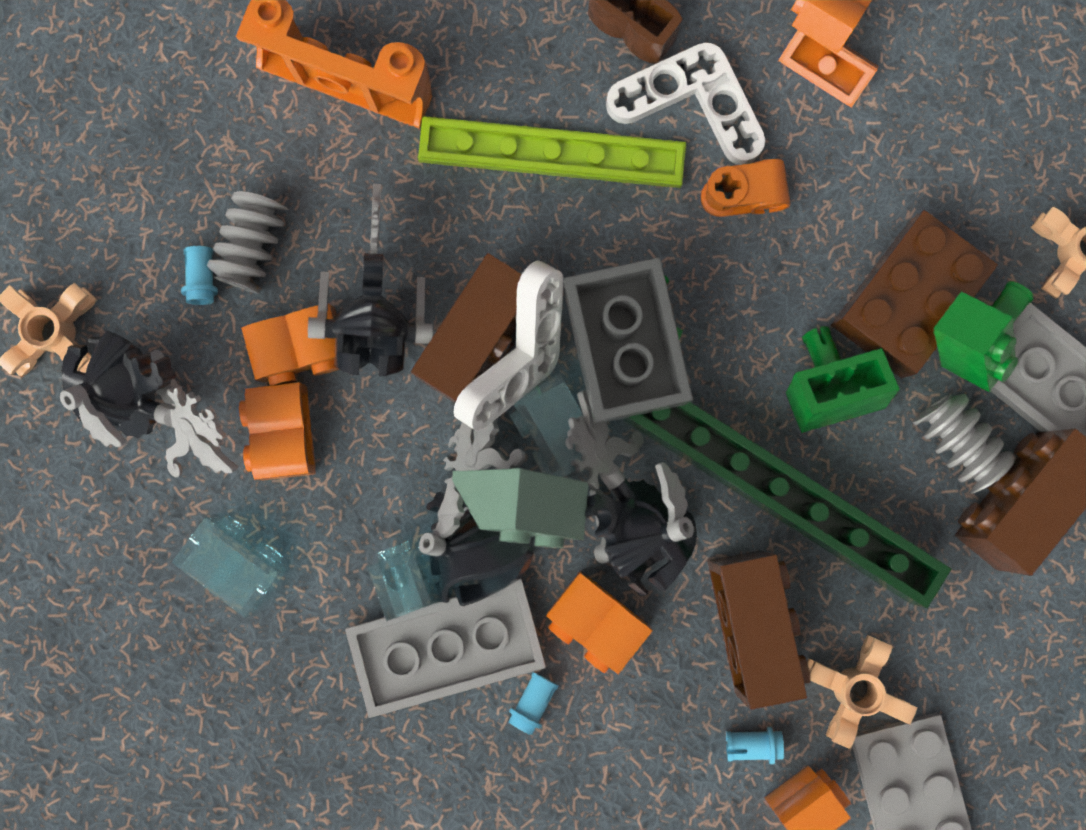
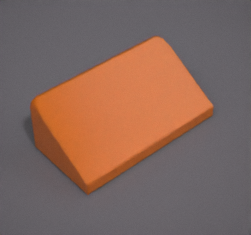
(838, 74)

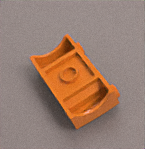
(394, 87)

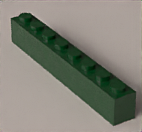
(796, 501)

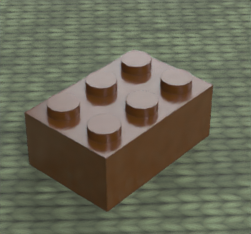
(912, 292)
(473, 331)
(1030, 504)
(759, 629)

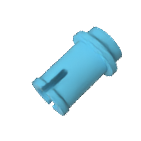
(198, 277)
(532, 704)
(755, 745)

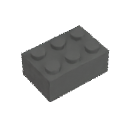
(626, 340)

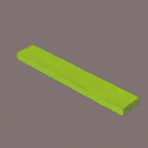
(552, 152)

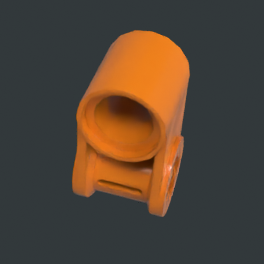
(752, 188)

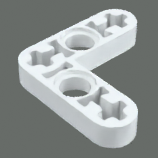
(704, 87)
(532, 359)

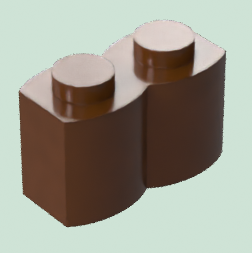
(644, 25)

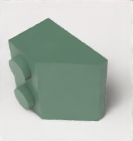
(525, 504)

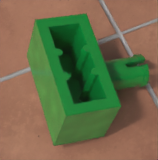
(979, 338)
(838, 387)

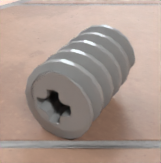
(246, 240)
(966, 441)

